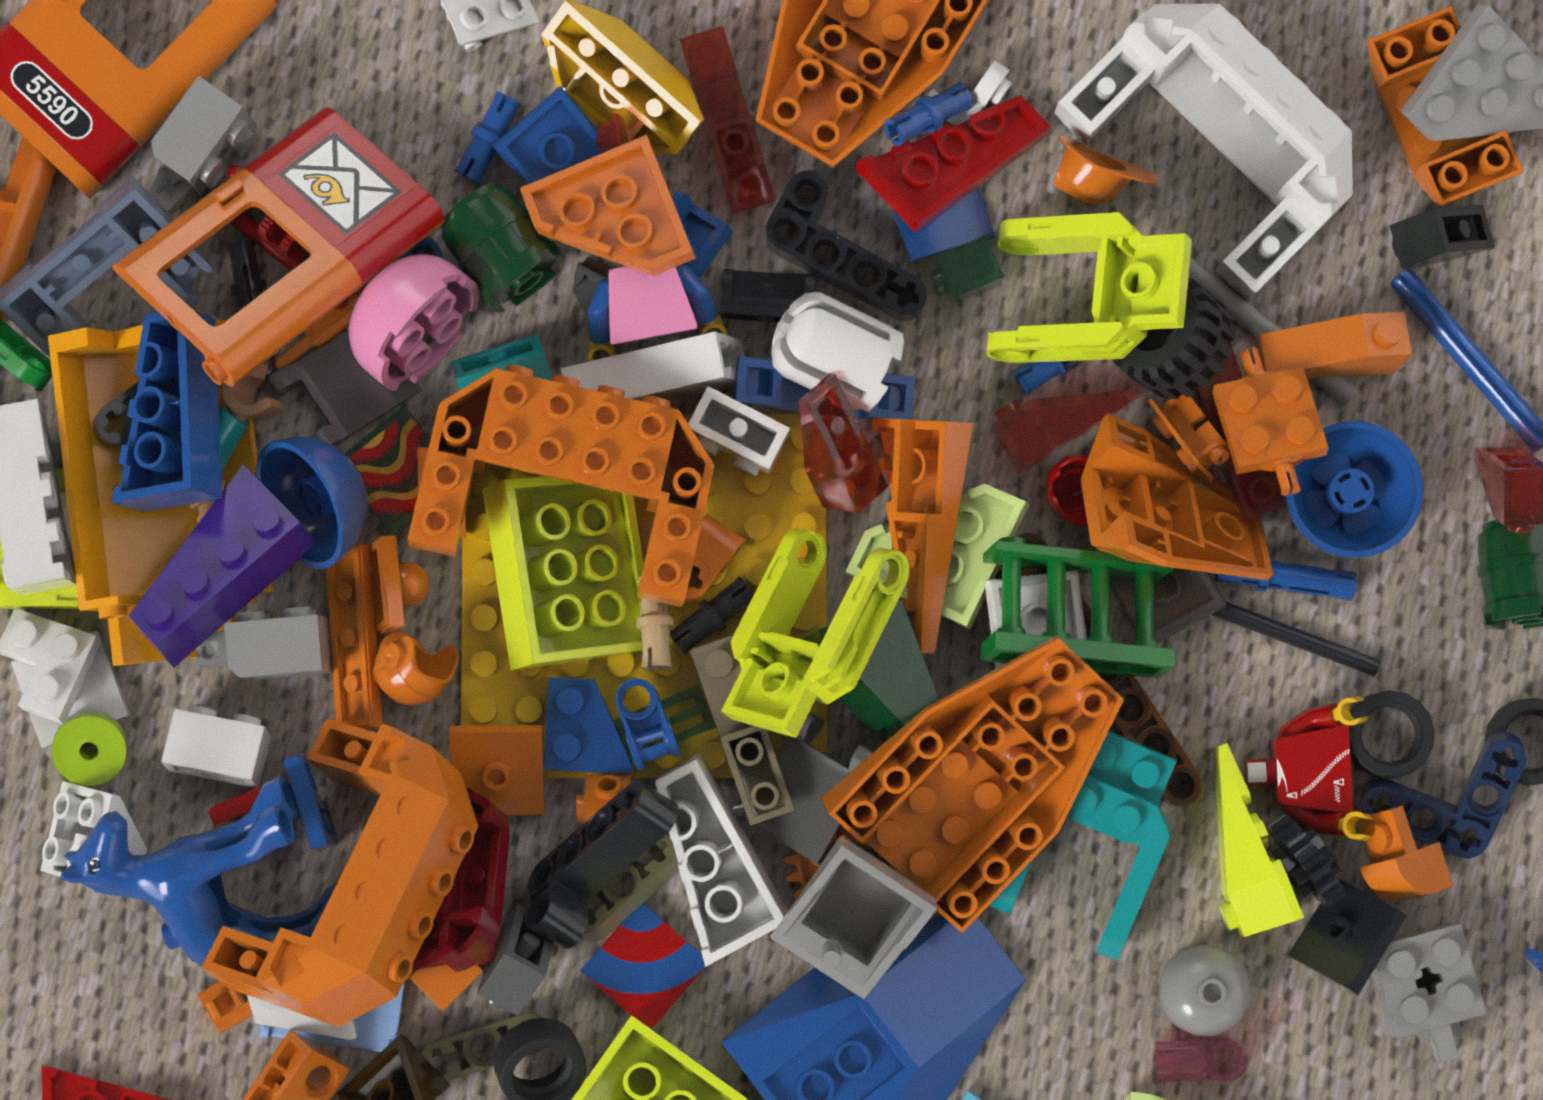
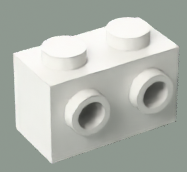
(738, 431)
(216, 746)

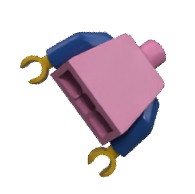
(643, 307)

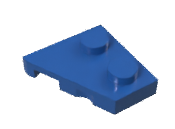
(581, 730)

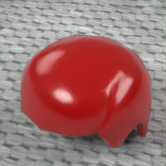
(1064, 482)

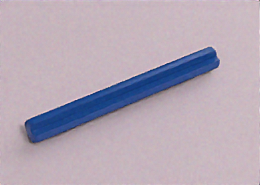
(1469, 357)

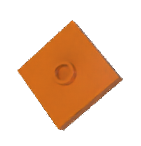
(502, 764)

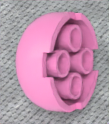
(399, 306)

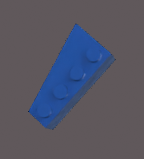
(174, 425)

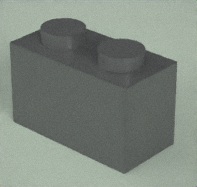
(517, 964)

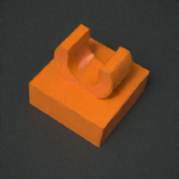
(225, 1006)

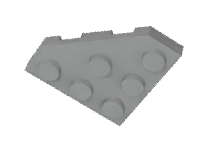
(1480, 84)

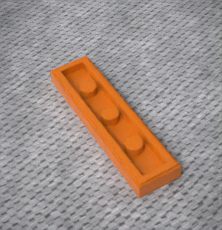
(354, 639)

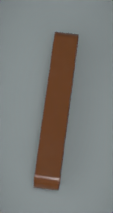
(1148, 720)

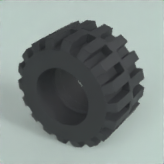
(1190, 355)

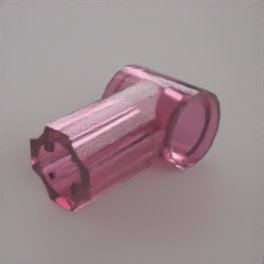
(1194, 1060)

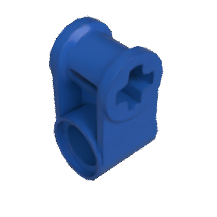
(646, 726)

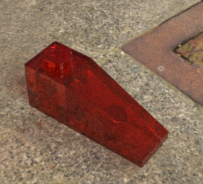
(1048, 424)
(837, 450)
(1512, 486)

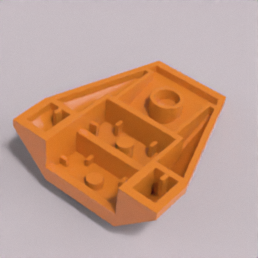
(1160, 513)

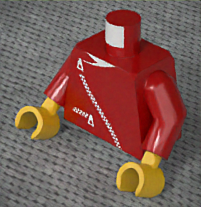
(1313, 770)

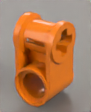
(713, 554)

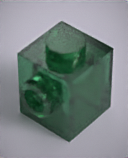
(966, 271)

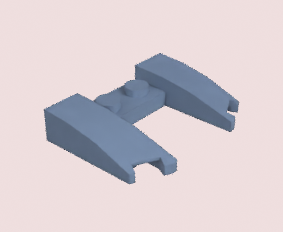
(41, 294)

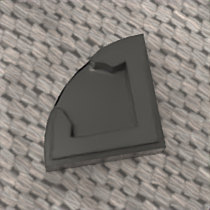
(585, 283)

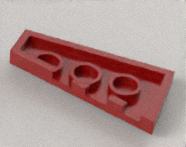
(941, 169)

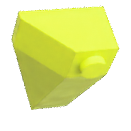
(1251, 882)

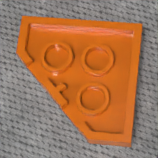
(613, 209)

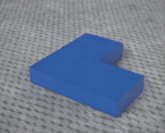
(313, 811)

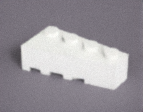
(30, 504)
(720, 870)

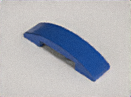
(764, 387)

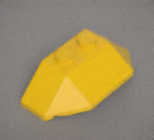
(617, 72)

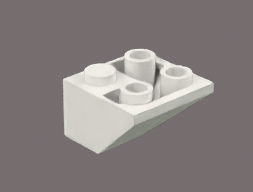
(74, 818)

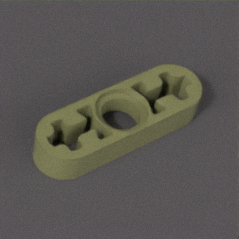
(658, 875)
(447, 1046)

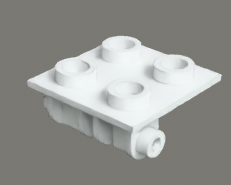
(487, 18)

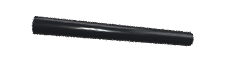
(1299, 638)

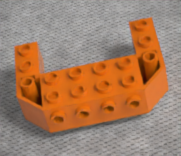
(575, 438)
(384, 894)

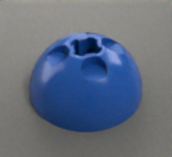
(1372, 469)
(320, 491)

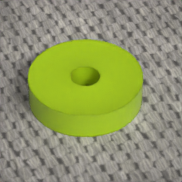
(89, 768)

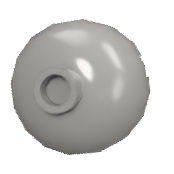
(1205, 990)

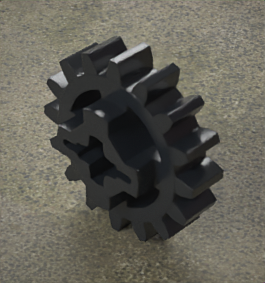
(1307, 861)

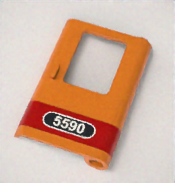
(86, 100)

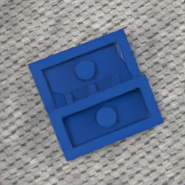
(954, 227)

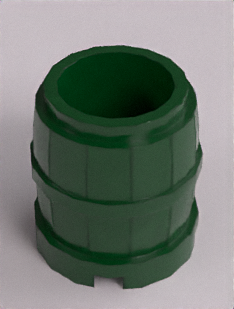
(499, 246)
(1511, 576)

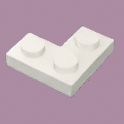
(60, 662)

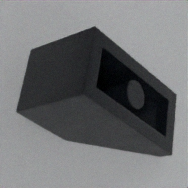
(1441, 235)

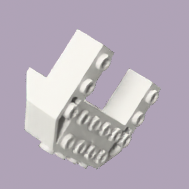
(1244, 107)

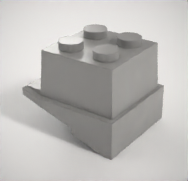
(854, 917)

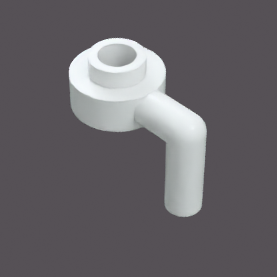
(990, 88)

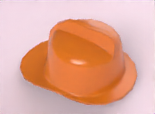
(1094, 175)

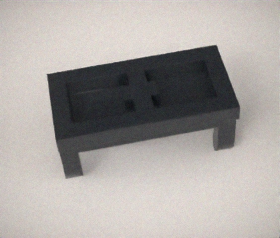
(761, 294)

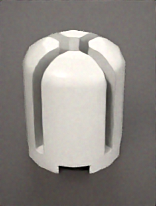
(833, 338)

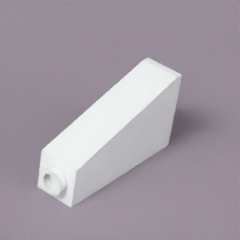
(665, 369)

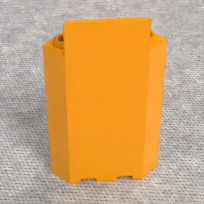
(113, 546)

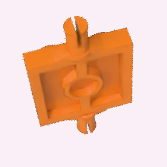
(1270, 420)

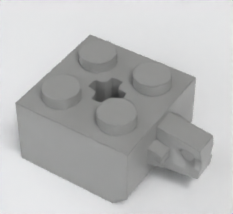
(199, 144)
(271, 647)
(1449, 998)

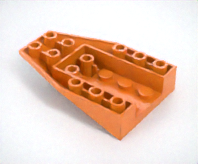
(855, 64)
(981, 778)

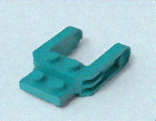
(1122, 802)

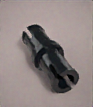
(711, 615)

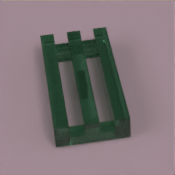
(701, 708)

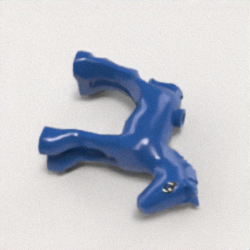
(186, 875)

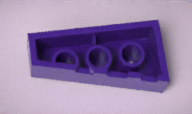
(220, 567)

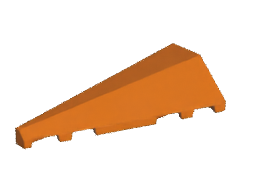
(926, 484)

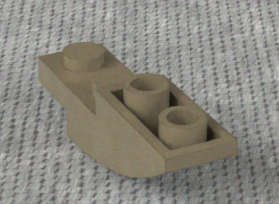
(745, 745)

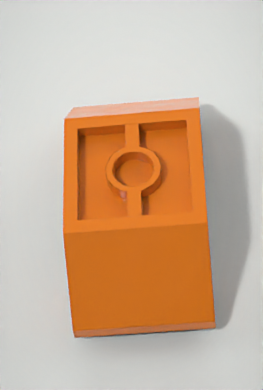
(1446, 167)

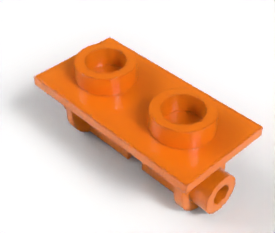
(1199, 446)

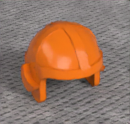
(410, 672)

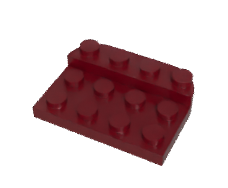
(473, 909)

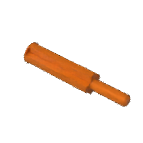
(320, 332)

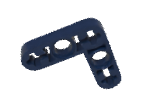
(1466, 811)

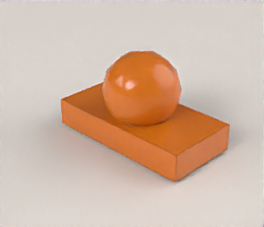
(394, 585)

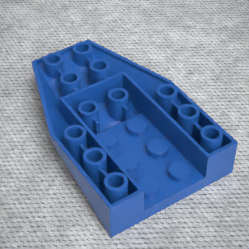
(897, 1043)

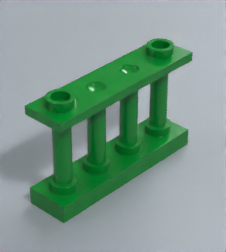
(1098, 651)

